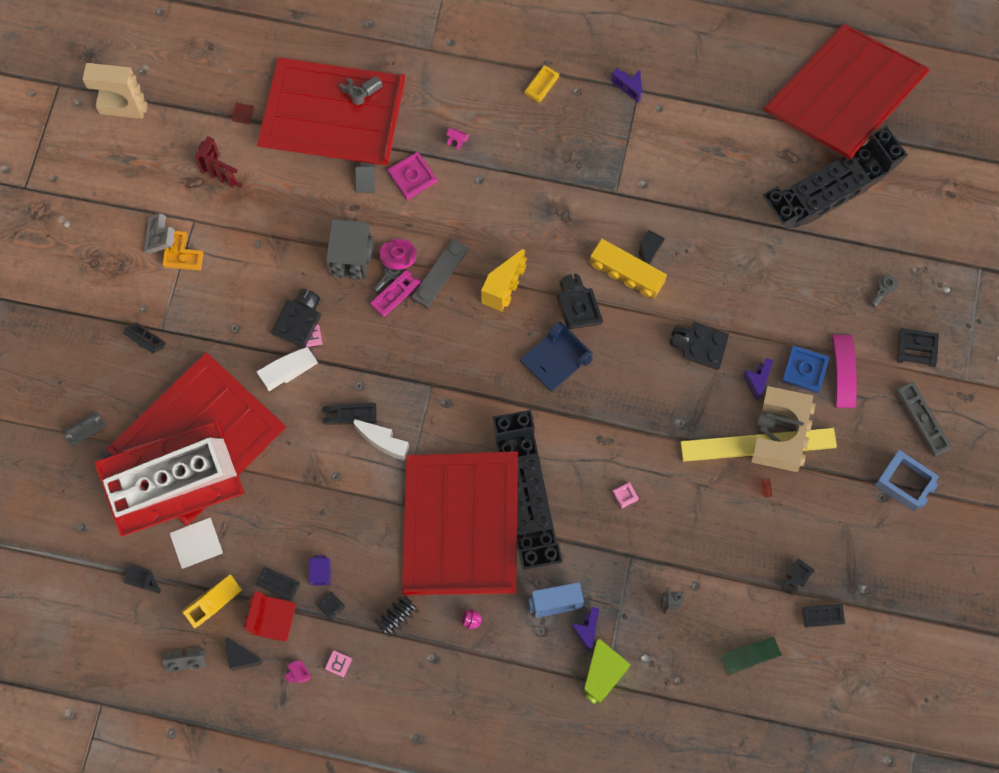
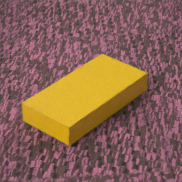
(541, 84)

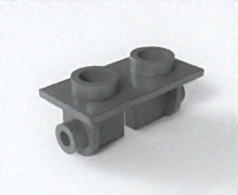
(84, 429)
(671, 600)
(175, 661)

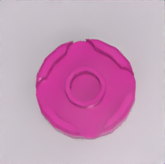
(397, 254)

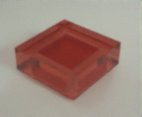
(243, 113)

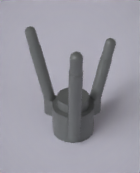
(768, 421)

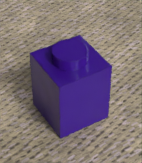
(319, 571)

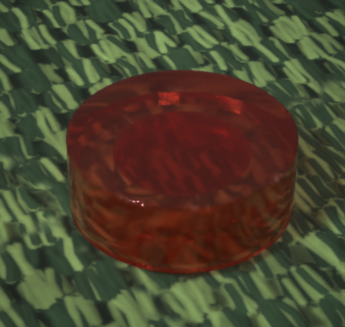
(766, 486)

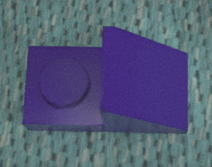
(631, 86)
(757, 381)
(587, 633)

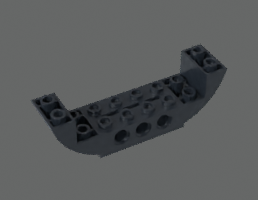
(837, 182)
(535, 527)

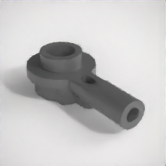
(390, 275)
(886, 284)

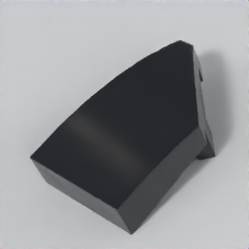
(650, 245)
(141, 578)

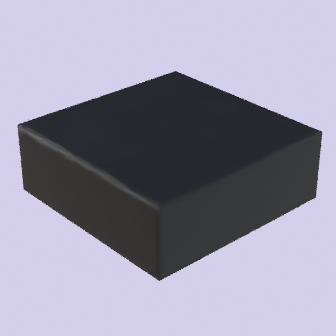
(331, 605)

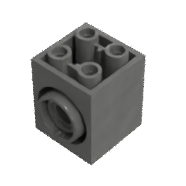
(349, 249)

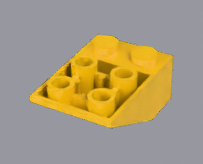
(502, 281)

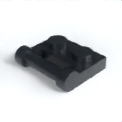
(918, 341)

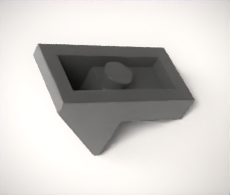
(365, 177)

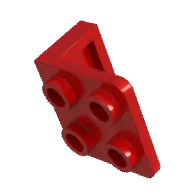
(269, 617)

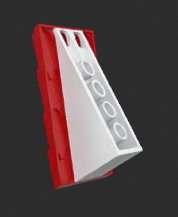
(169, 478)

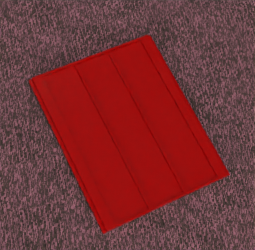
(846, 90)
(316, 118)
(197, 399)
(460, 524)

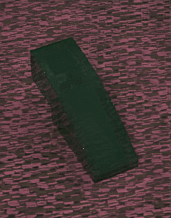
(750, 656)

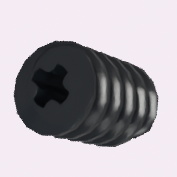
(396, 616)

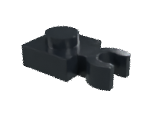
(799, 575)

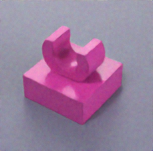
(457, 135)
(298, 672)

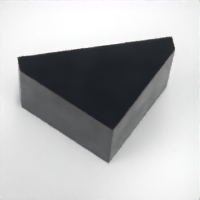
(239, 657)

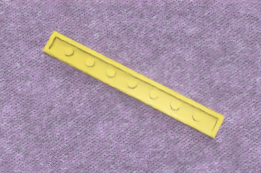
(745, 445)

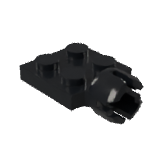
(578, 303)
(298, 318)
(700, 344)

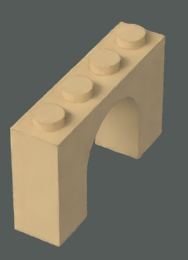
(118, 90)
(785, 454)

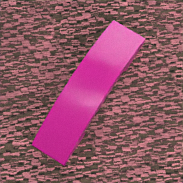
(845, 371)

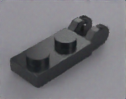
(349, 412)

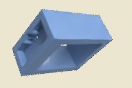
(897, 493)
(556, 600)

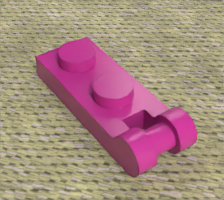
(395, 293)

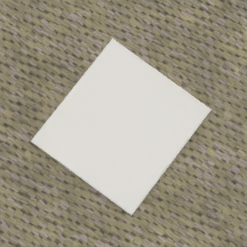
(196, 543)

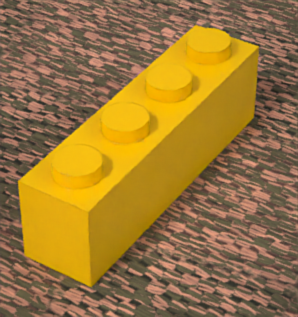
(627, 269)

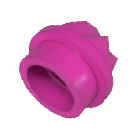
(471, 619)

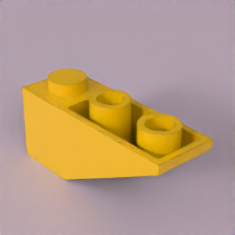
(211, 601)

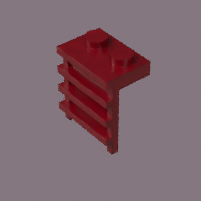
(208, 156)

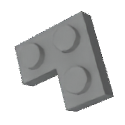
(157, 235)

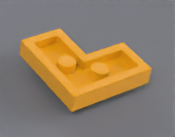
(180, 257)

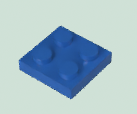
(805, 369)

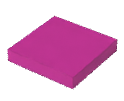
(412, 175)

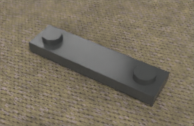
(440, 273)
(923, 419)

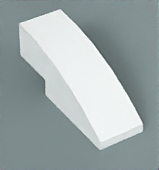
(286, 368)
(382, 439)

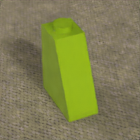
(604, 672)

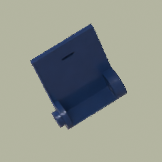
(557, 357)

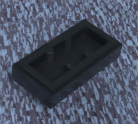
(144, 338)
(278, 583)
(823, 615)

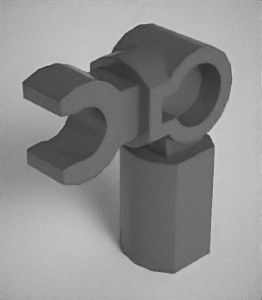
(358, 94)

